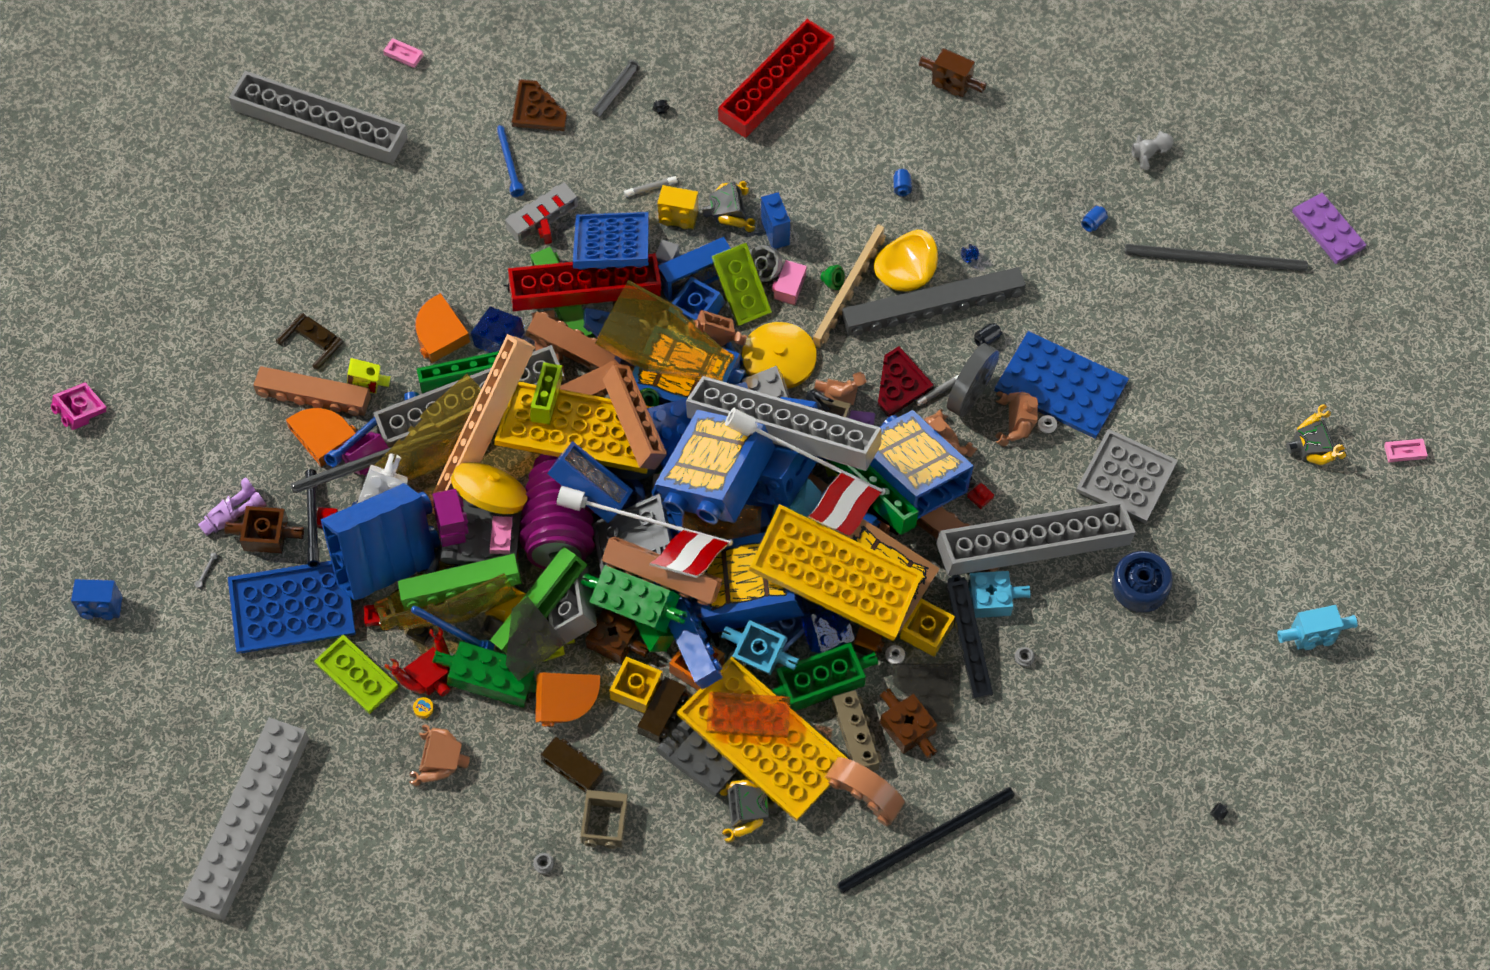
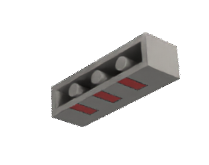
(548, 206)

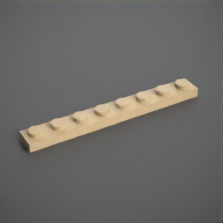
(846, 292)

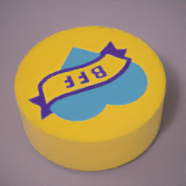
(423, 707)

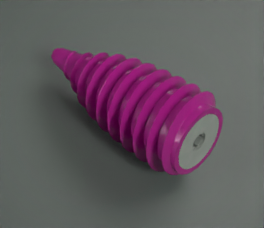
(549, 526)

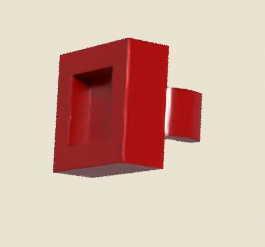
(980, 495)

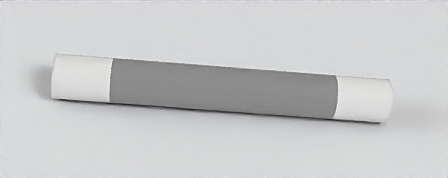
(651, 186)
(935, 392)

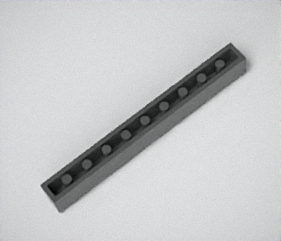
(933, 301)

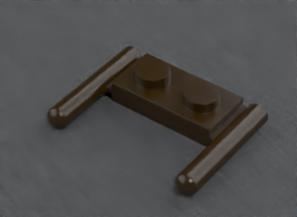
(314, 333)

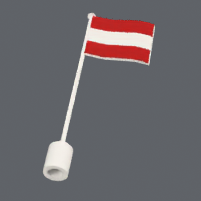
(845, 498)
(686, 553)

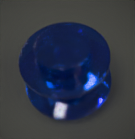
(970, 253)

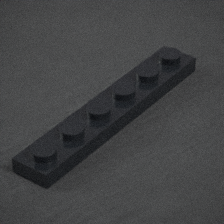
(969, 639)

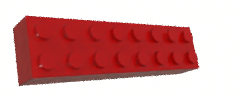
(776, 78)
(567, 286)

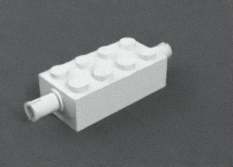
(381, 480)

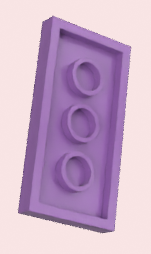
(1329, 228)

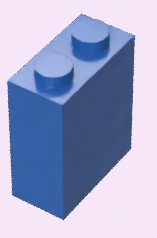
(775, 220)

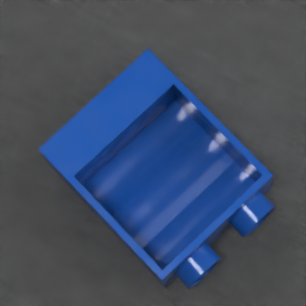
(380, 540)

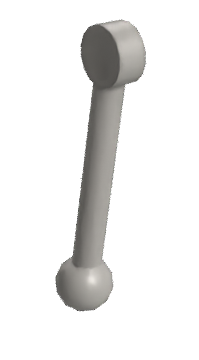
(198, 584)

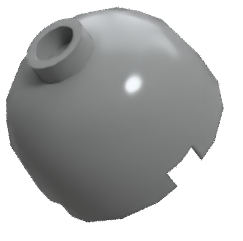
(767, 262)

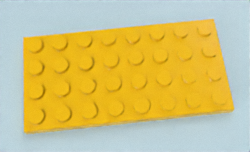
(576, 418)
(835, 572)
(783, 768)

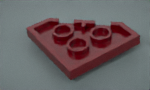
(900, 382)

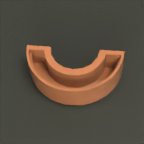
(868, 786)

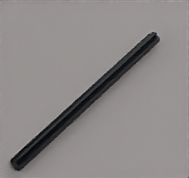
(925, 840)

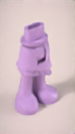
(225, 510)

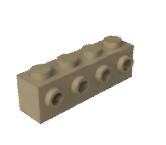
(855, 730)

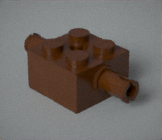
(952, 73)
(264, 529)
(623, 639)
(907, 735)

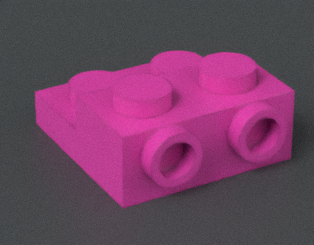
(77, 405)

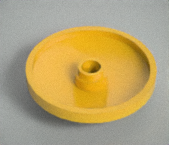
(780, 346)
(489, 488)

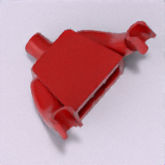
(423, 675)

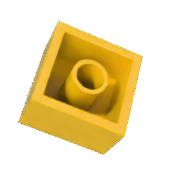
(678, 207)
(927, 627)
(635, 684)

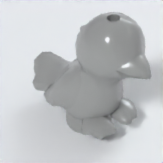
(1147, 148)

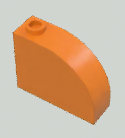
(439, 329)
(320, 431)
(564, 696)

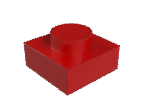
(544, 231)
(323, 513)
(371, 616)

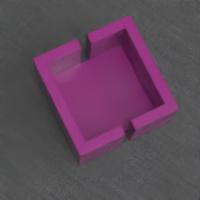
(367, 445)
(450, 517)

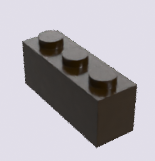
(662, 710)
(572, 765)

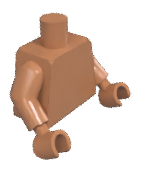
(719, 328)
(841, 390)
(1022, 416)
(937, 422)
(439, 756)

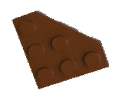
(537, 108)

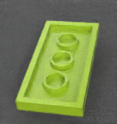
(741, 284)
(356, 674)

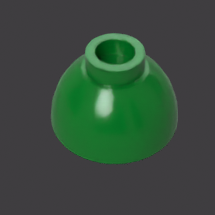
(833, 277)
(650, 397)

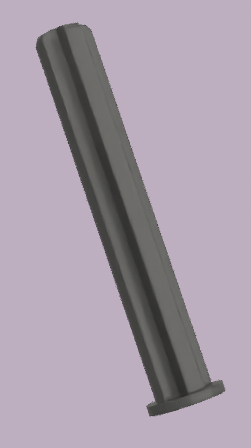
(615, 88)

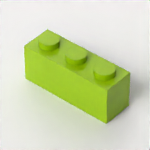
(546, 393)

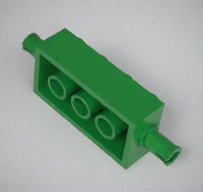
(634, 598)
(485, 674)
(823, 676)

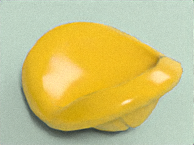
(907, 261)

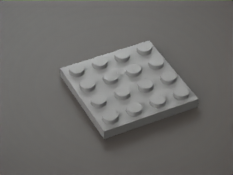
(1127, 473)

